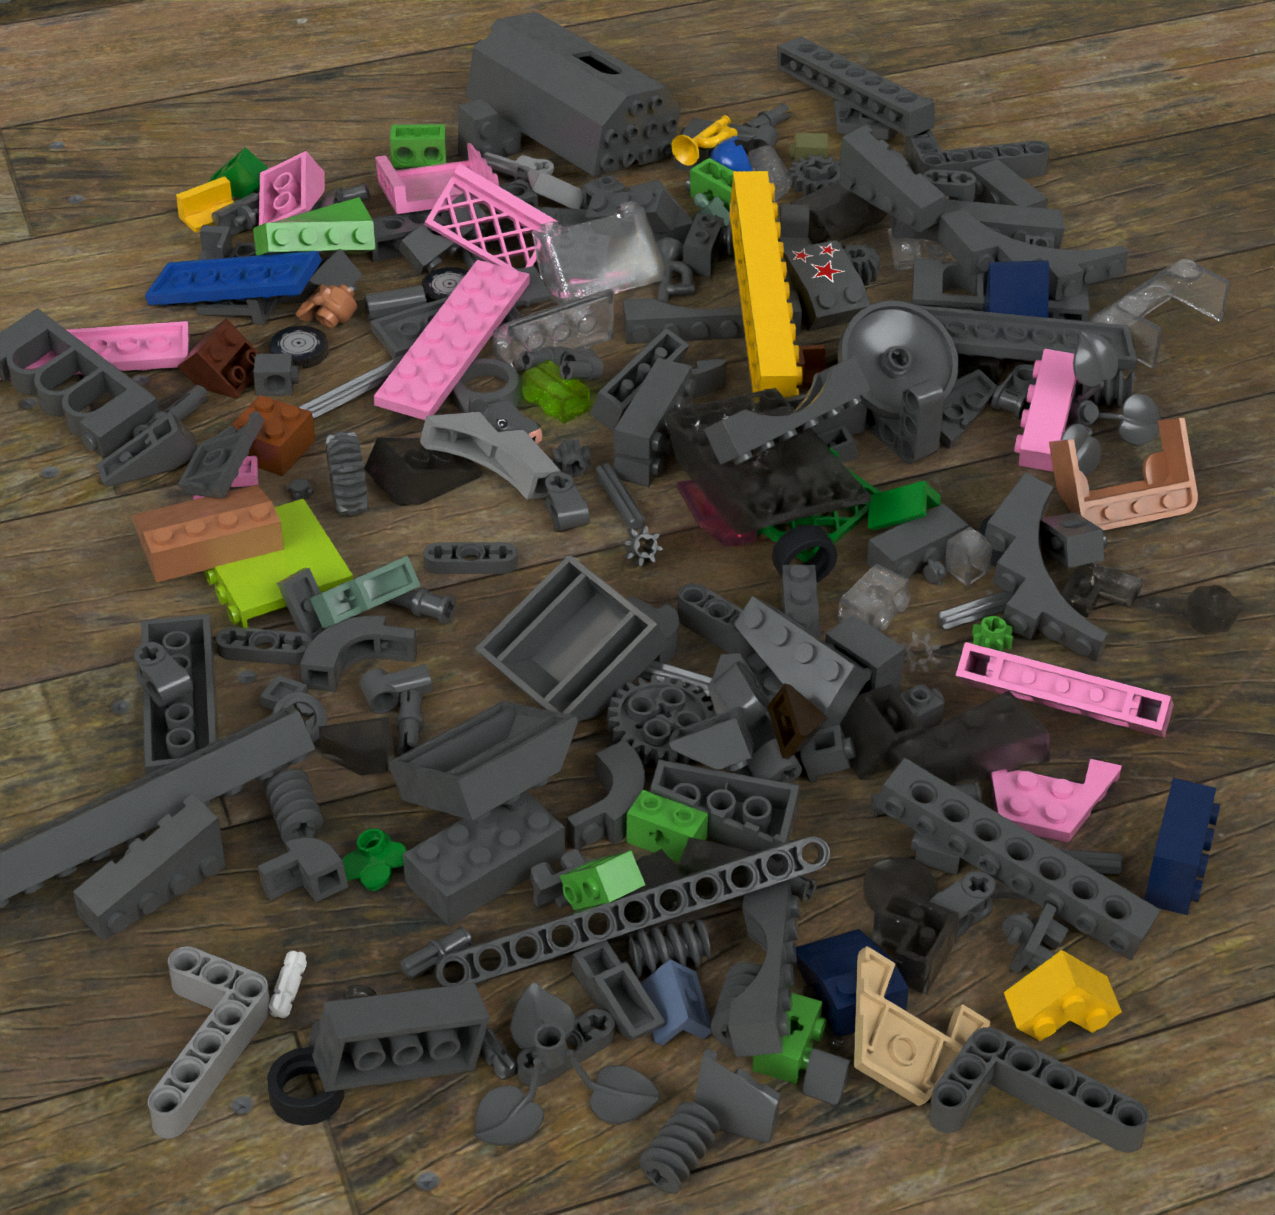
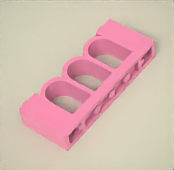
(1065, 689)

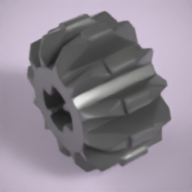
(864, 261)

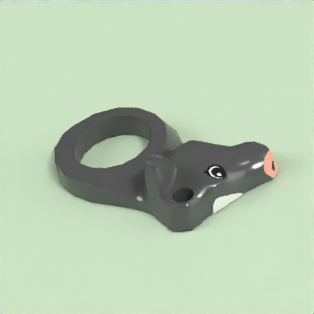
(496, 406)

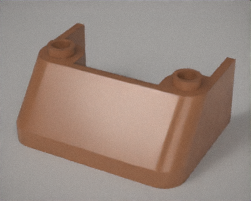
(1165, 492)

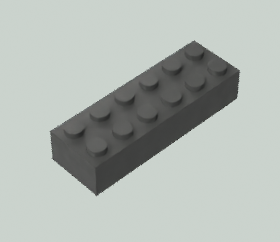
(192, 719)

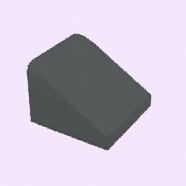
(826, 1077)

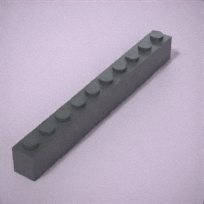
(139, 805)

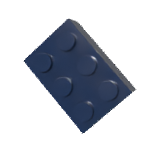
(1180, 846)

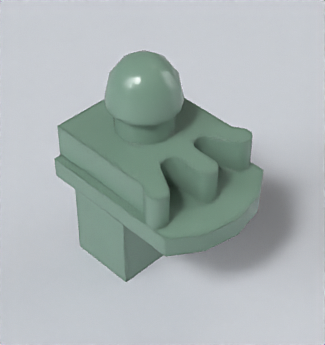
(713, 207)

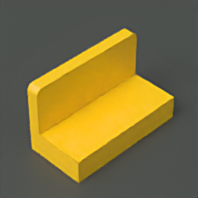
(199, 203)

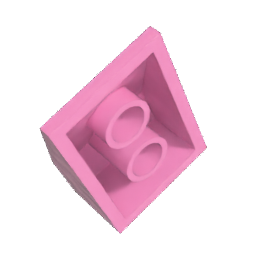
(290, 188)

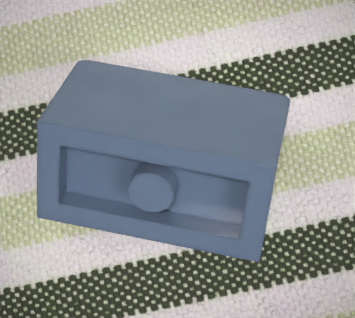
(679, 1001)

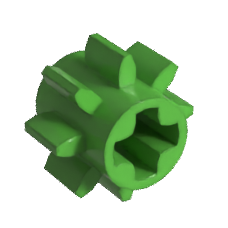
(993, 634)

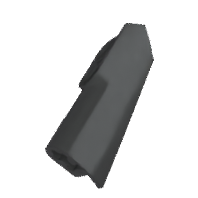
(737, 686)

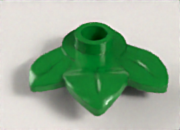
(373, 859)

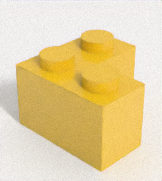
(1059, 993)

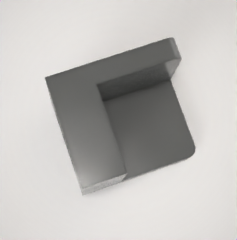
(215, 242)

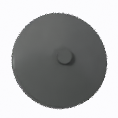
(896, 350)

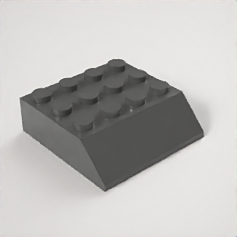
(573, 642)
(485, 760)

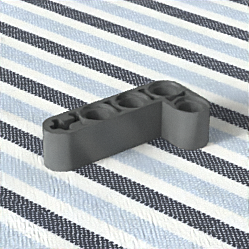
(794, 229)

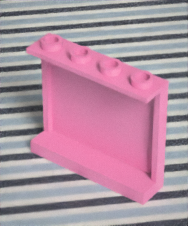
(422, 186)

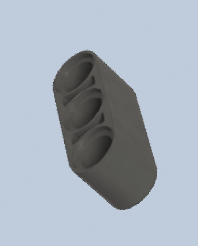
(712, 618)

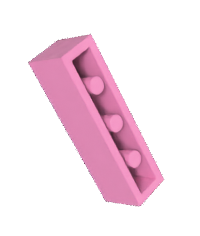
(1048, 410)

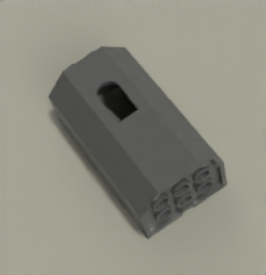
(572, 95)

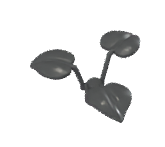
(1093, 363)
(544, 1025)

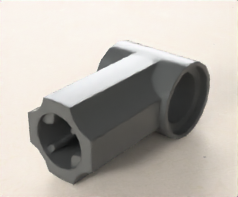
(755, 137)
(384, 689)

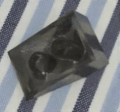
(412, 475)

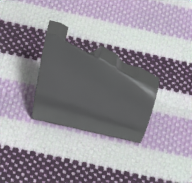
(737, 1100)

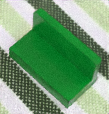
(901, 505)

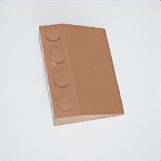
(208, 532)

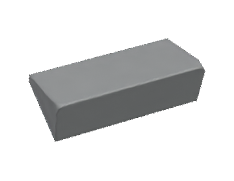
(555, 189)

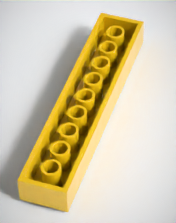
(762, 285)

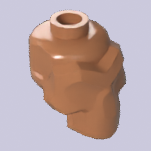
(329, 305)

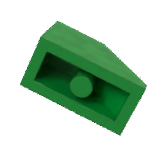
(242, 172)

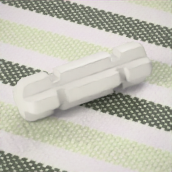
(287, 984)

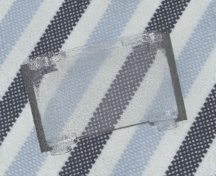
(598, 254)

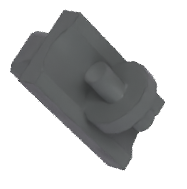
(239, 214)
(548, 885)
(1030, 934)

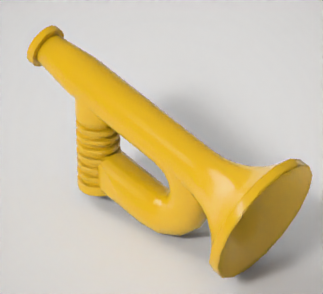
(686, 148)

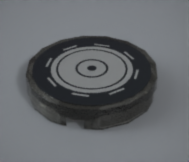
(442, 282)
(306, 344)

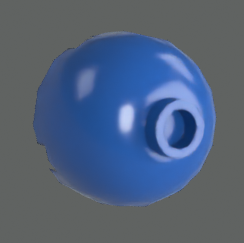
(731, 155)

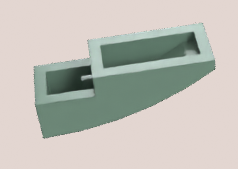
(365, 592)

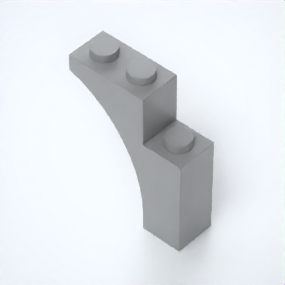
(506, 452)

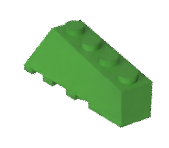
(321, 230)

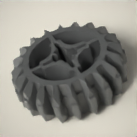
(346, 473)

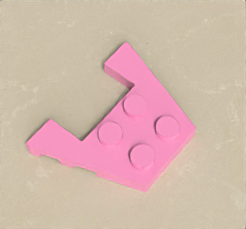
(1048, 804)

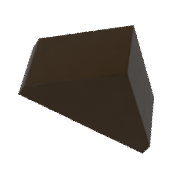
(793, 720)

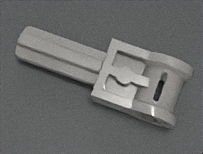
(518, 168)

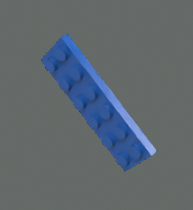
(233, 278)

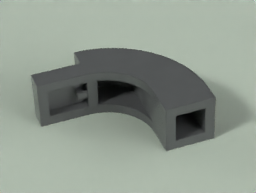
(352, 642)
(623, 776)

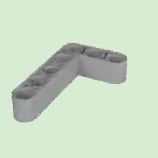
(239, 1010)

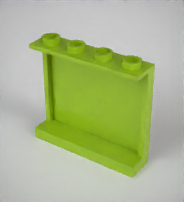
(251, 584)

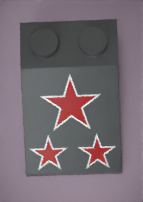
(825, 284)

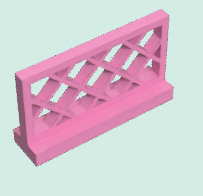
(497, 200)

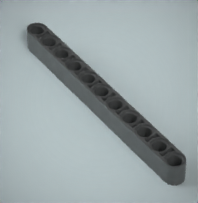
(652, 910)

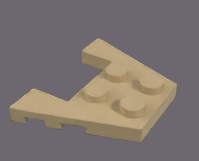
(897, 1045)

